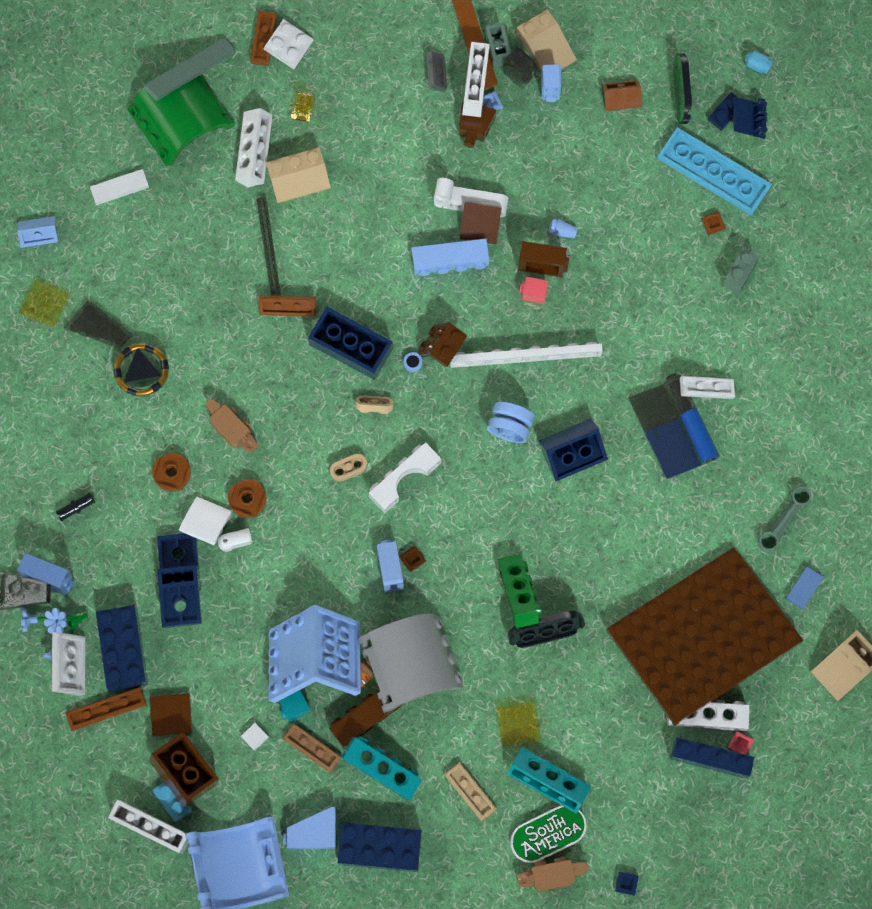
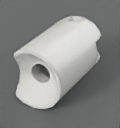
(234, 540)

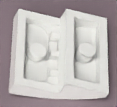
(205, 520)

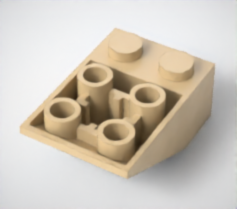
(845, 666)

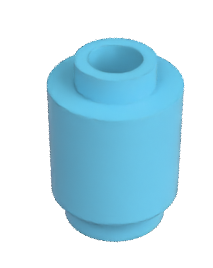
(758, 62)

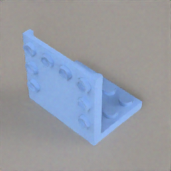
(312, 649)

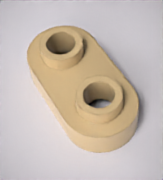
(374, 404)
(348, 467)

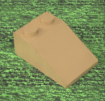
(545, 41)

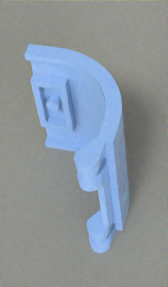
(238, 866)

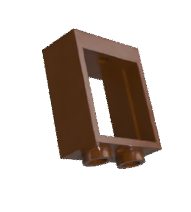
(543, 259)

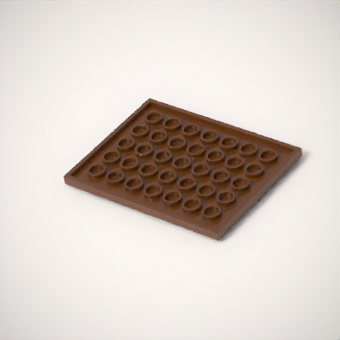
(704, 636)

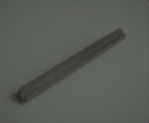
(268, 246)

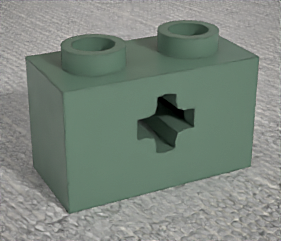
(499, 46)

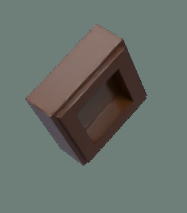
(412, 559)

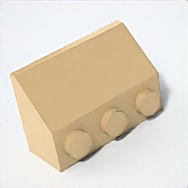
(298, 175)

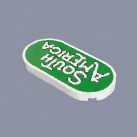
(547, 834)

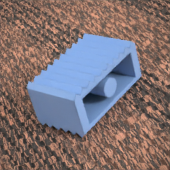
(551, 82)

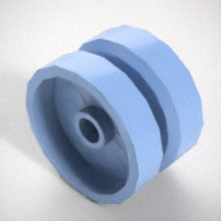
(510, 422)

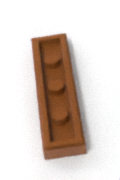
(105, 709)

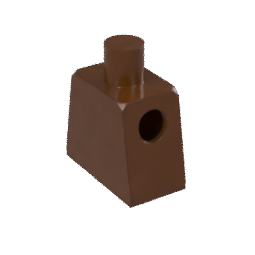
(474, 127)

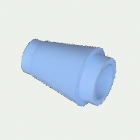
(562, 229)

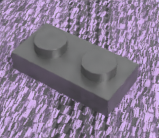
(436, 71)

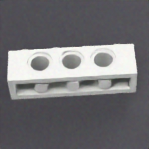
(475, 79)
(253, 147)
(739, 722)
(149, 826)

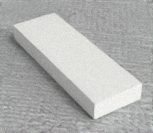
(119, 187)
(707, 387)

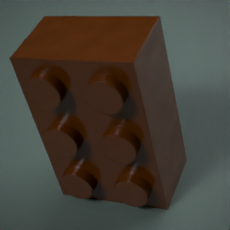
(183, 769)

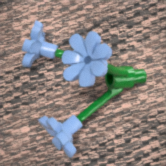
(56, 620)

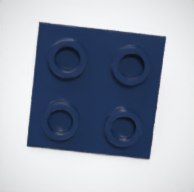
(750, 117)

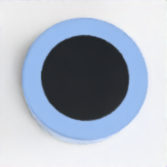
(412, 362)

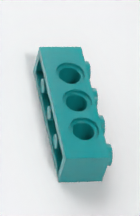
(352, 756)
(553, 789)

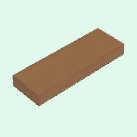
(311, 748)

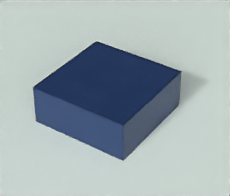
(626, 883)

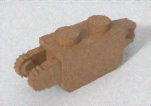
(230, 427)
(553, 875)

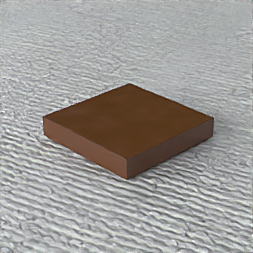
(480, 222)
(171, 714)

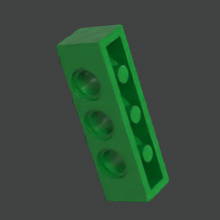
(519, 591)

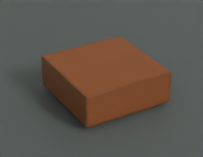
(713, 223)

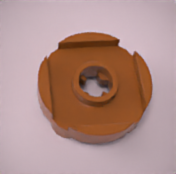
(162, 478)
(258, 497)

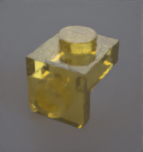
(303, 106)

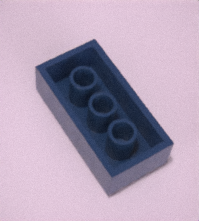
(350, 343)
(122, 648)
(379, 847)

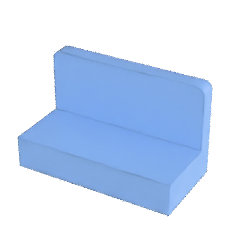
(37, 231)

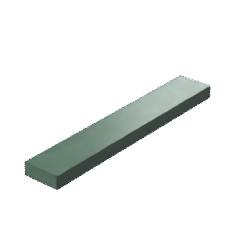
(189, 69)

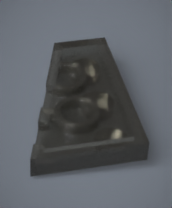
(96, 324)
(22, 592)

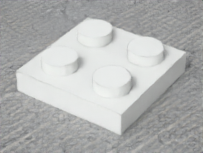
(288, 44)

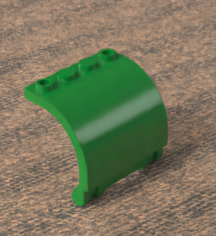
(178, 117)

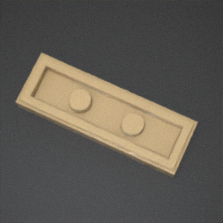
(470, 792)

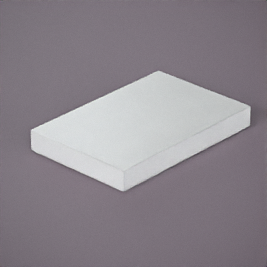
(68, 663)

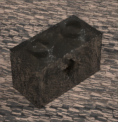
(518, 67)

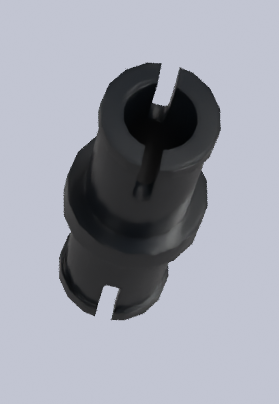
(75, 506)

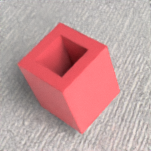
(534, 290)

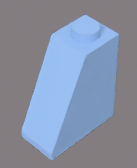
(390, 566)
(313, 832)

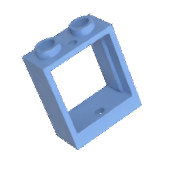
(38, 569)

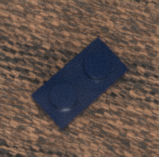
(723, 113)

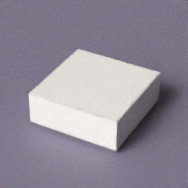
(254, 736)

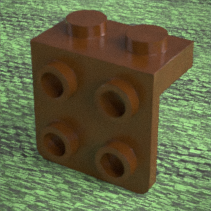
(442, 343)

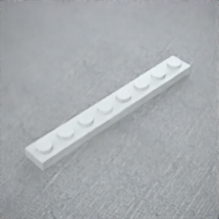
(534, 353)

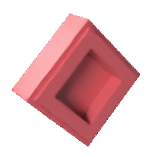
(740, 743)

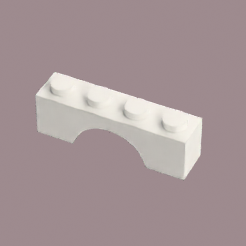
(422, 461)

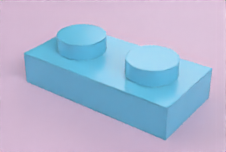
(171, 803)

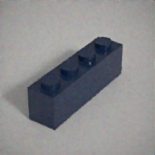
(712, 758)

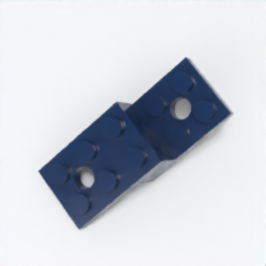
(179, 580)

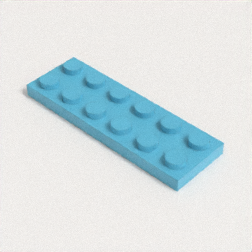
(714, 171)

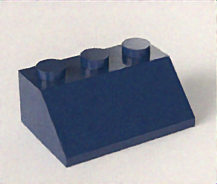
(573, 449)

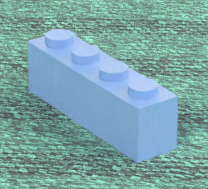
(450, 256)

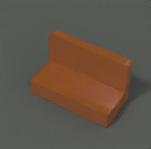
(622, 95)

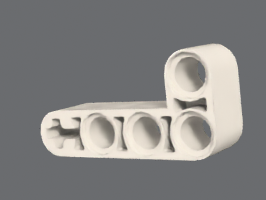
(454, 197)

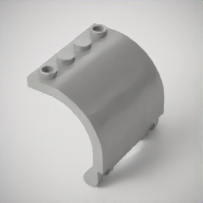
(410, 660)

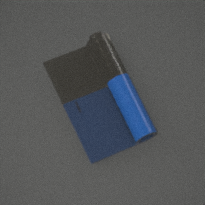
(674, 428)

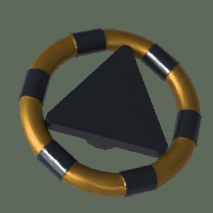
(141, 369)

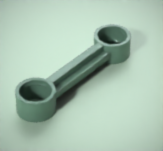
(785, 518)

